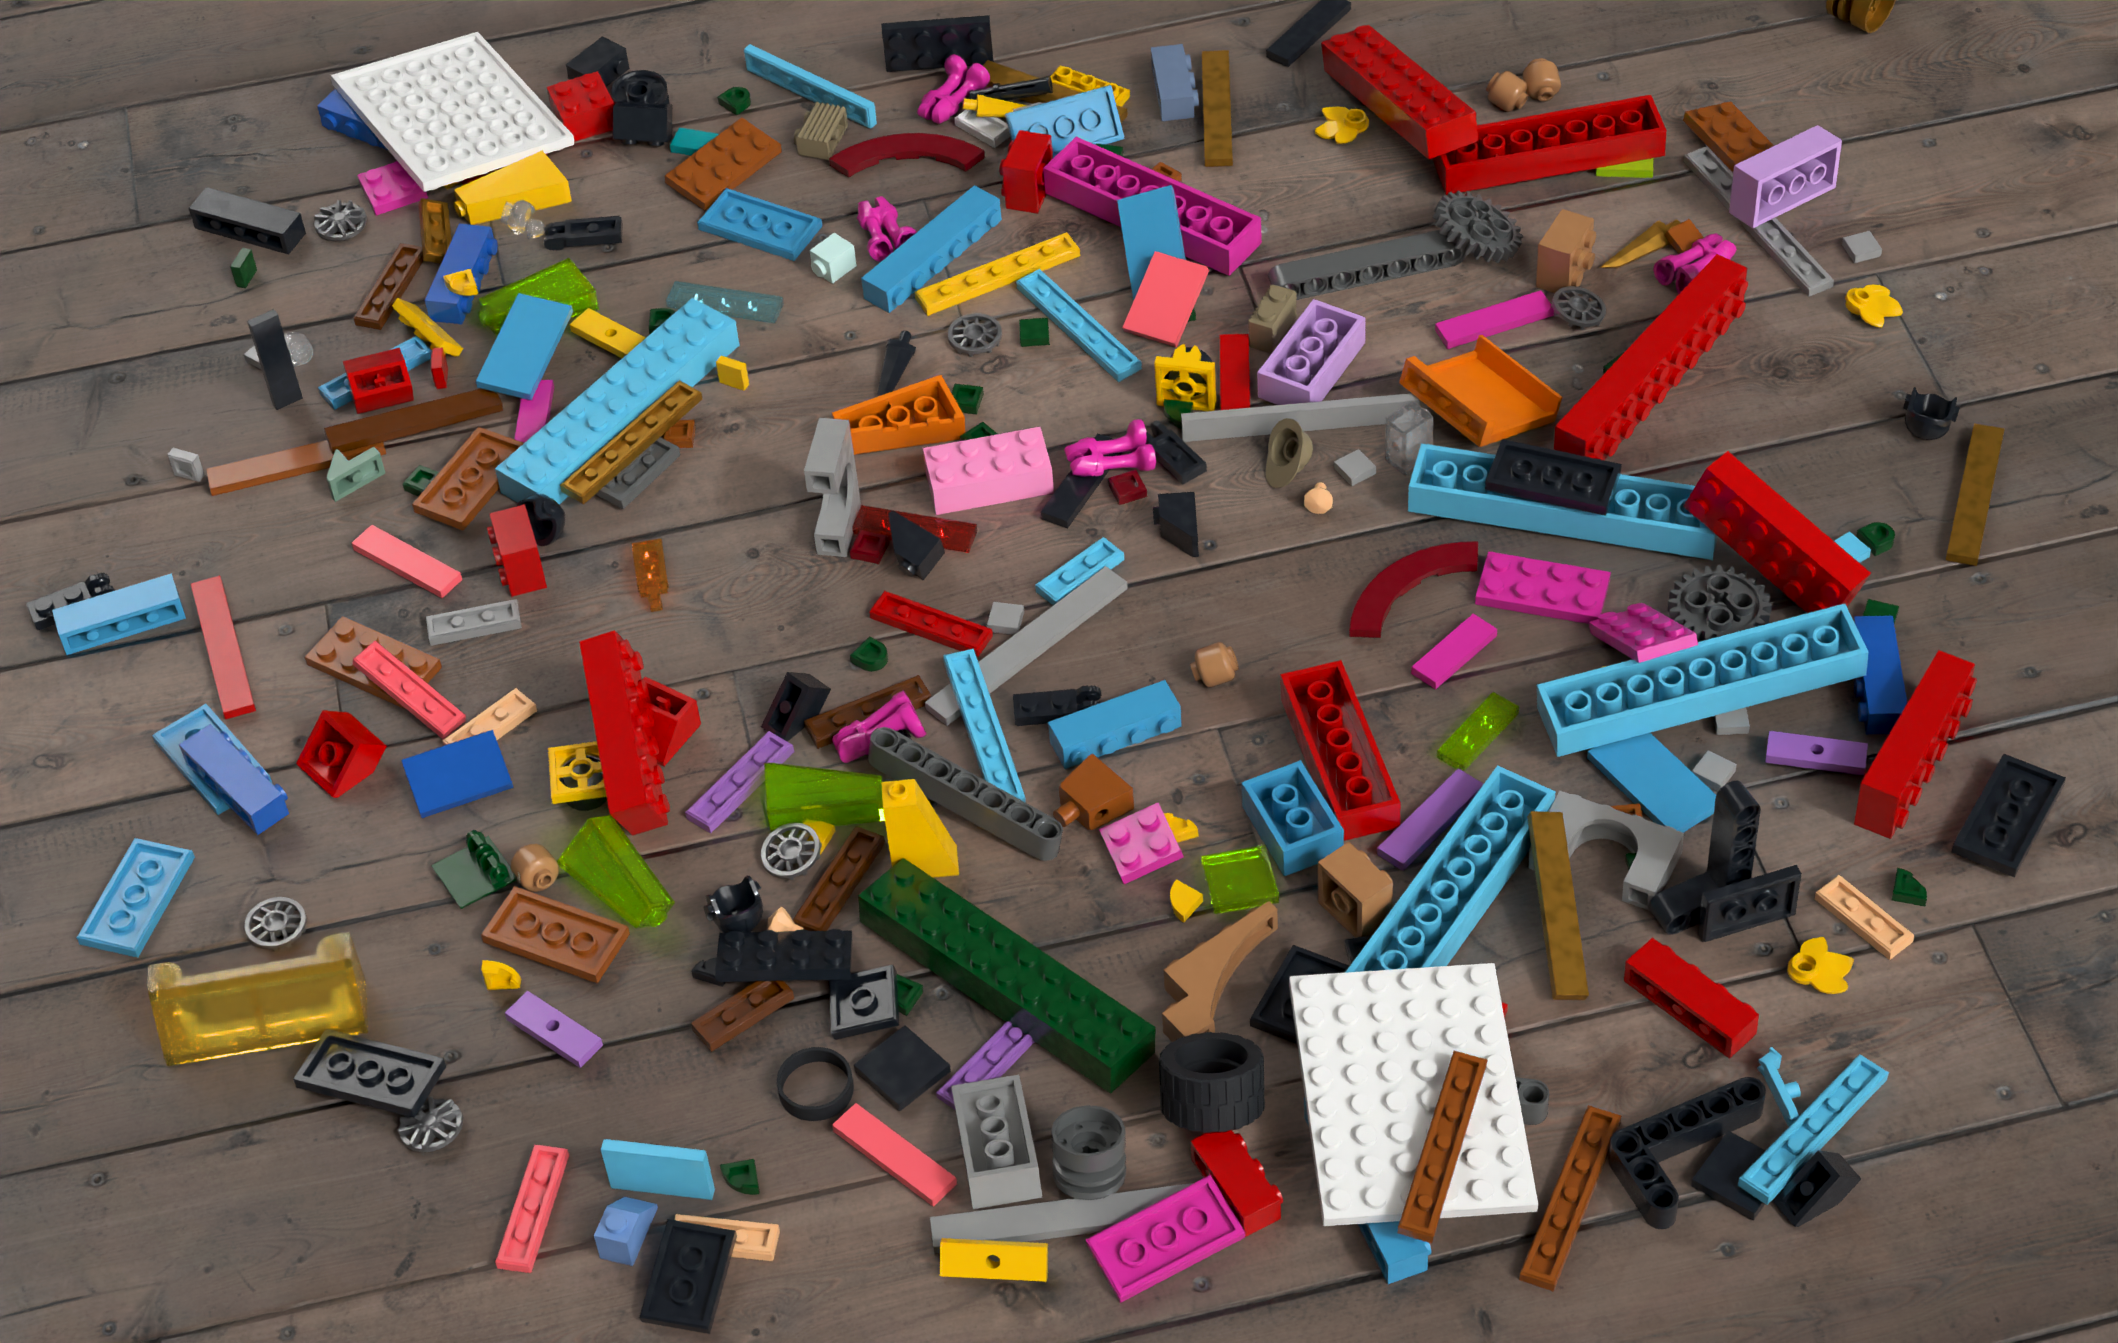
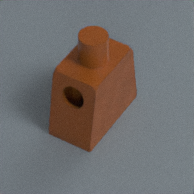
(1093, 795)

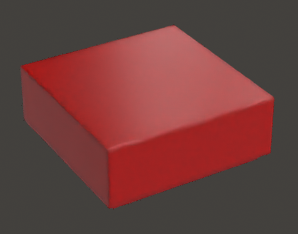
(439, 368)

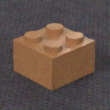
(1565, 251)
(1354, 890)

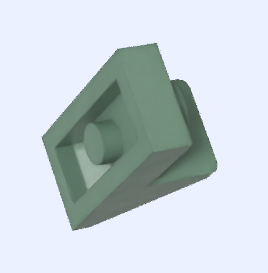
(351, 475)

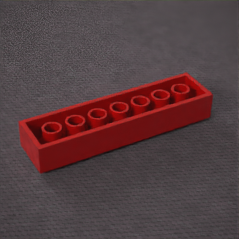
(1399, 91)
(1555, 144)

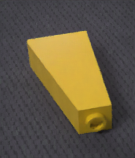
(528, 179)
(916, 830)

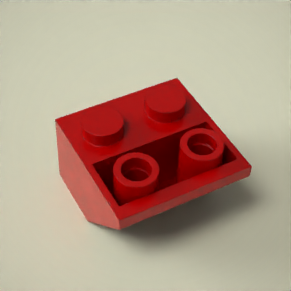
(378, 380)
(674, 718)

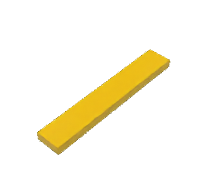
(996, 274)

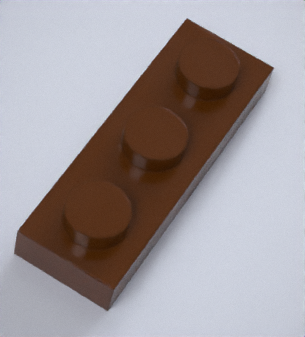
(741, 1012)

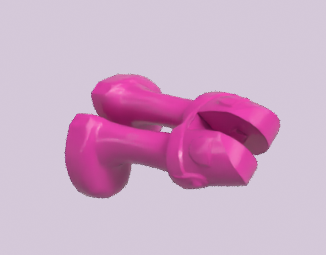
(938, 103)
(882, 216)
(1678, 267)
(1088, 453)
(897, 714)

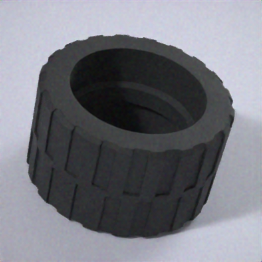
(1212, 1082)

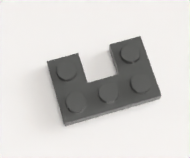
(640, 473)

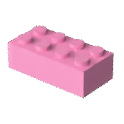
(988, 470)

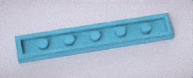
(809, 85)
(1079, 325)
(982, 722)
(1813, 1129)

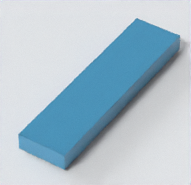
(338, 391)

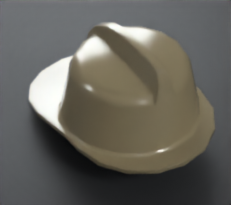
(1287, 452)

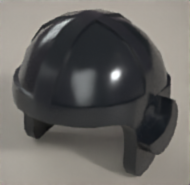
(1929, 415)
(545, 518)
(735, 906)

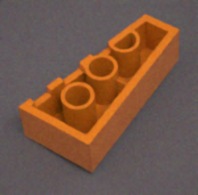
(905, 418)

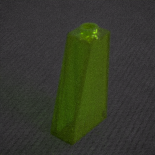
(556, 283)
(821, 795)
(616, 873)

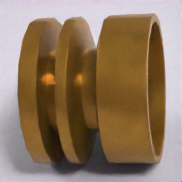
(1864, 14)

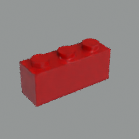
(1238, 1179)

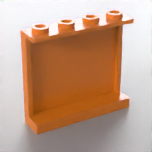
(1483, 393)

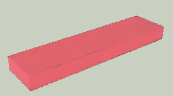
(407, 561)
(409, 690)
(894, 1154)
(532, 1209)

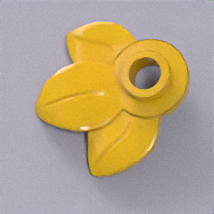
(1342, 124)
(1872, 304)
(1823, 968)

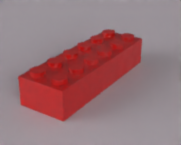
(1774, 536)
(624, 733)
(1915, 745)
(1340, 749)

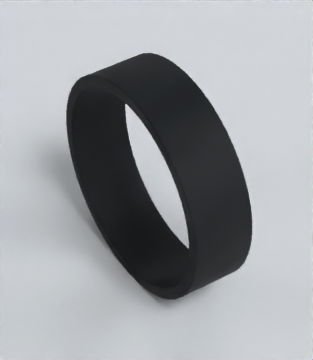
(806, 1056)

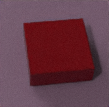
(1127, 487)
(869, 546)

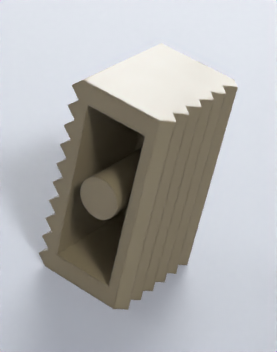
(821, 131)
(1272, 318)

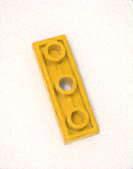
(1081, 82)
(425, 327)
(605, 333)
(971, 1259)

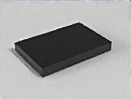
(1749, 903)
(1275, 1009)
(688, 1276)

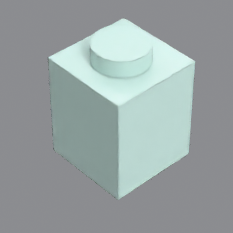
(833, 258)

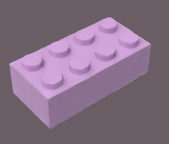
(1785, 176)
(1311, 355)

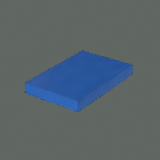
(457, 773)

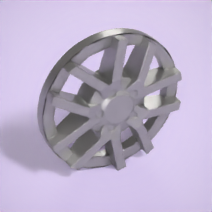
(335, 220)
(1576, 306)
(974, 334)
(791, 850)
(275, 923)
(431, 1125)

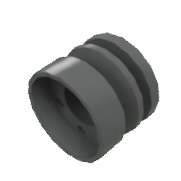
(1088, 1152)

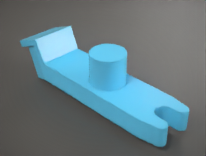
(1781, 1092)

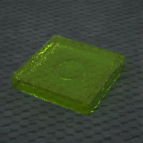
(1239, 879)

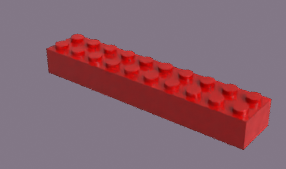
(1654, 362)

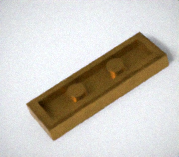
(434, 229)

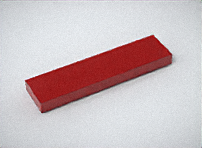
(1234, 371)
(930, 623)

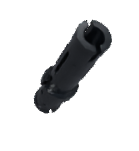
(1016, 90)

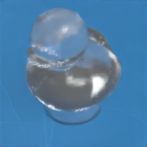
(517, 218)
(299, 348)

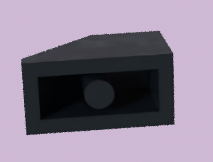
(1178, 520)
(914, 546)
(797, 700)
(1816, 1187)

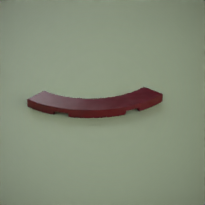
(907, 146)
(1403, 576)

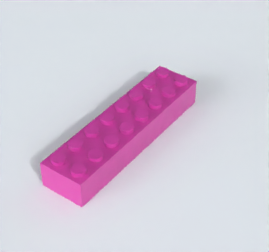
(1097, 178)

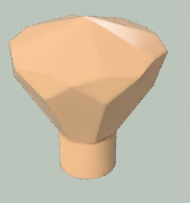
(1318, 499)
(781, 921)

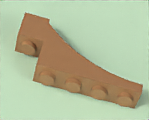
(1203, 973)

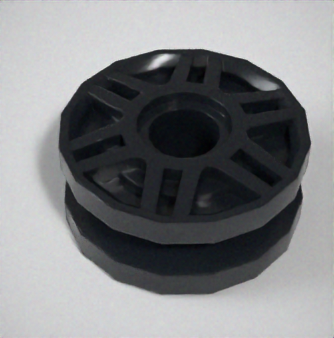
(640, 87)

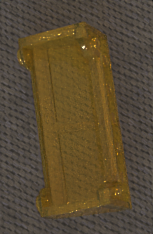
(259, 1003)

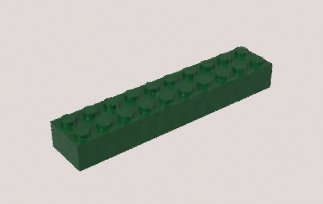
(1007, 975)

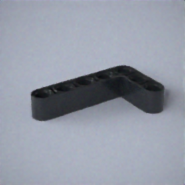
(1729, 859)
(1676, 1139)

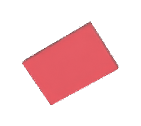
(1165, 299)

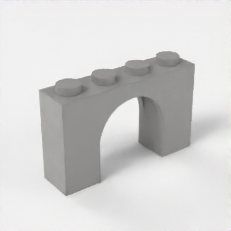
(833, 472)
(1656, 845)

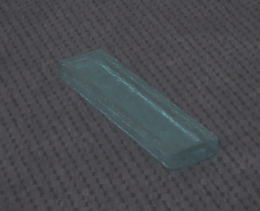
(728, 301)

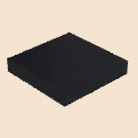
(864, 1002)
(902, 1068)
(1722, 1171)

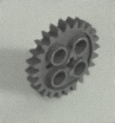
(1477, 226)
(1718, 603)

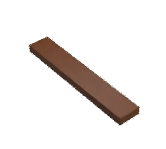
(277, 466)
(1442, 1147)
(1570, 1199)

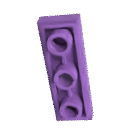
(1816, 753)
(553, 1029)

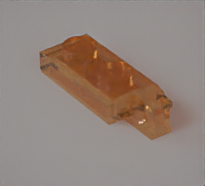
(650, 571)

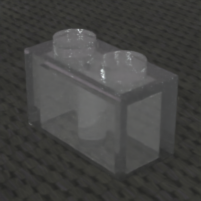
(1404, 436)

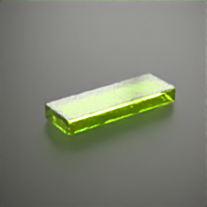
(1478, 731)

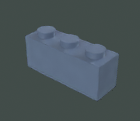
(1174, 82)

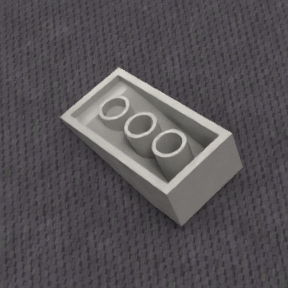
(996, 1142)

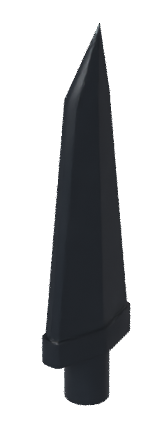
(896, 360)

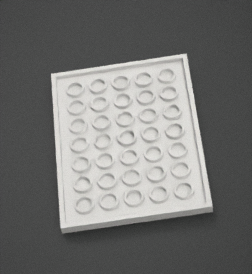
(451, 111)
(1372, 1078)

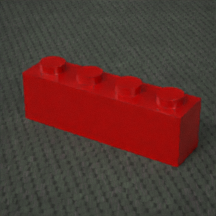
(1691, 997)

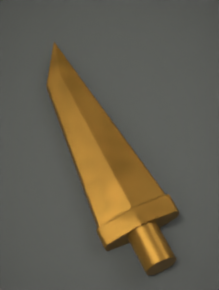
(1646, 243)

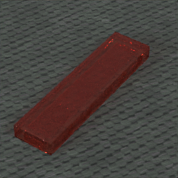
(953, 534)

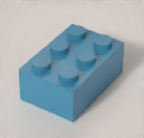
(1292, 817)

